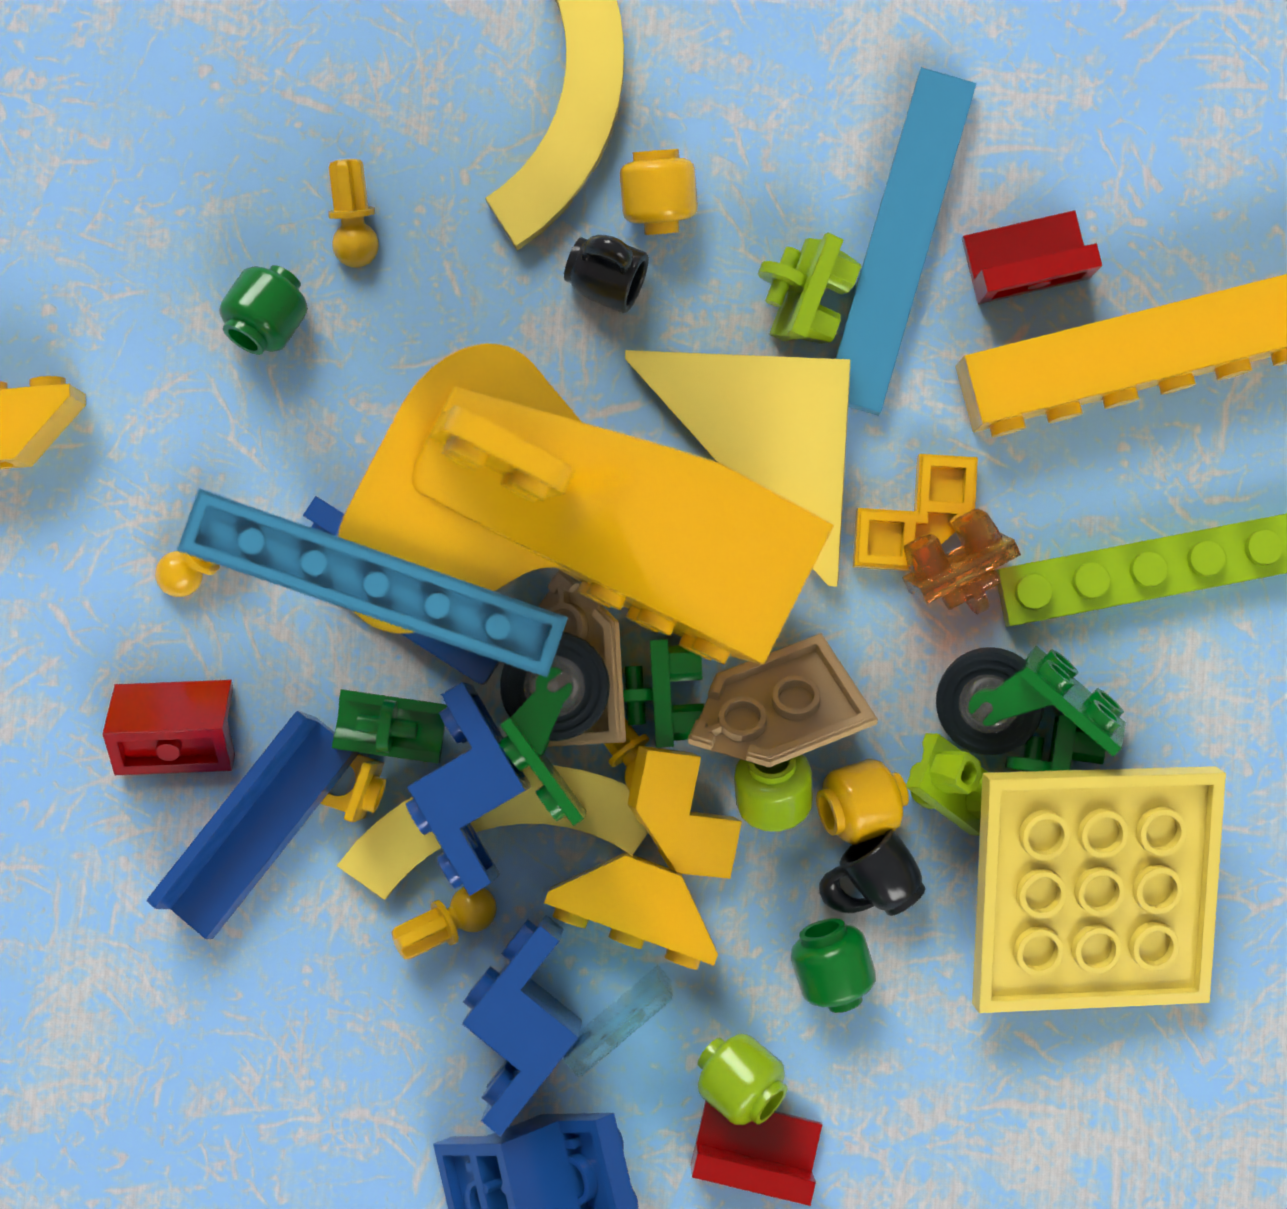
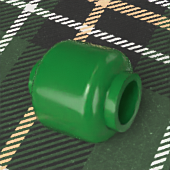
(263, 309)
(833, 965)

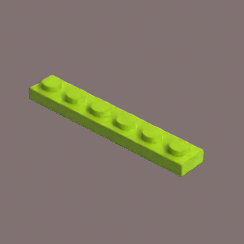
(1143, 570)

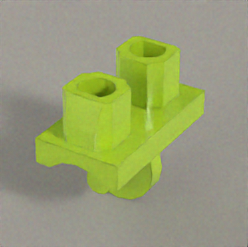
(800, 284)
(948, 782)

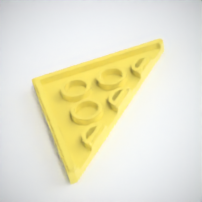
(767, 421)

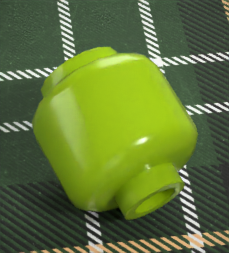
(775, 795)
(741, 1079)

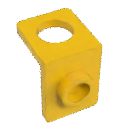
(365, 793)

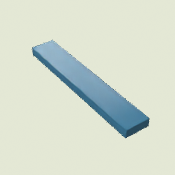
(902, 234)
(371, 583)

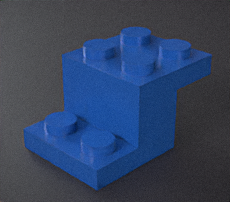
(466, 790)
(520, 1023)
(539, 1165)

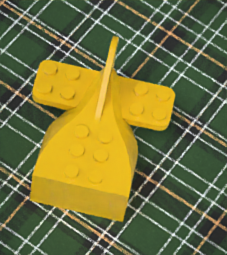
(505, 480)

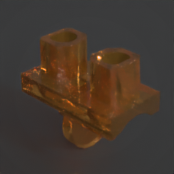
(964, 572)

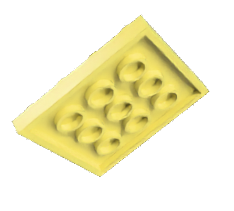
(1097, 888)

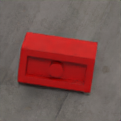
(1029, 257)
(169, 727)
(758, 1158)

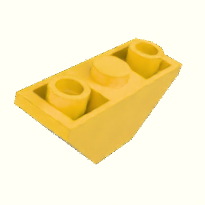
(35, 418)
(639, 905)

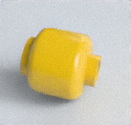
(658, 190)
(861, 801)

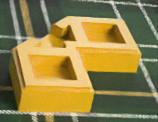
(942, 493)
(662, 802)

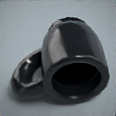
(607, 271)
(880, 871)

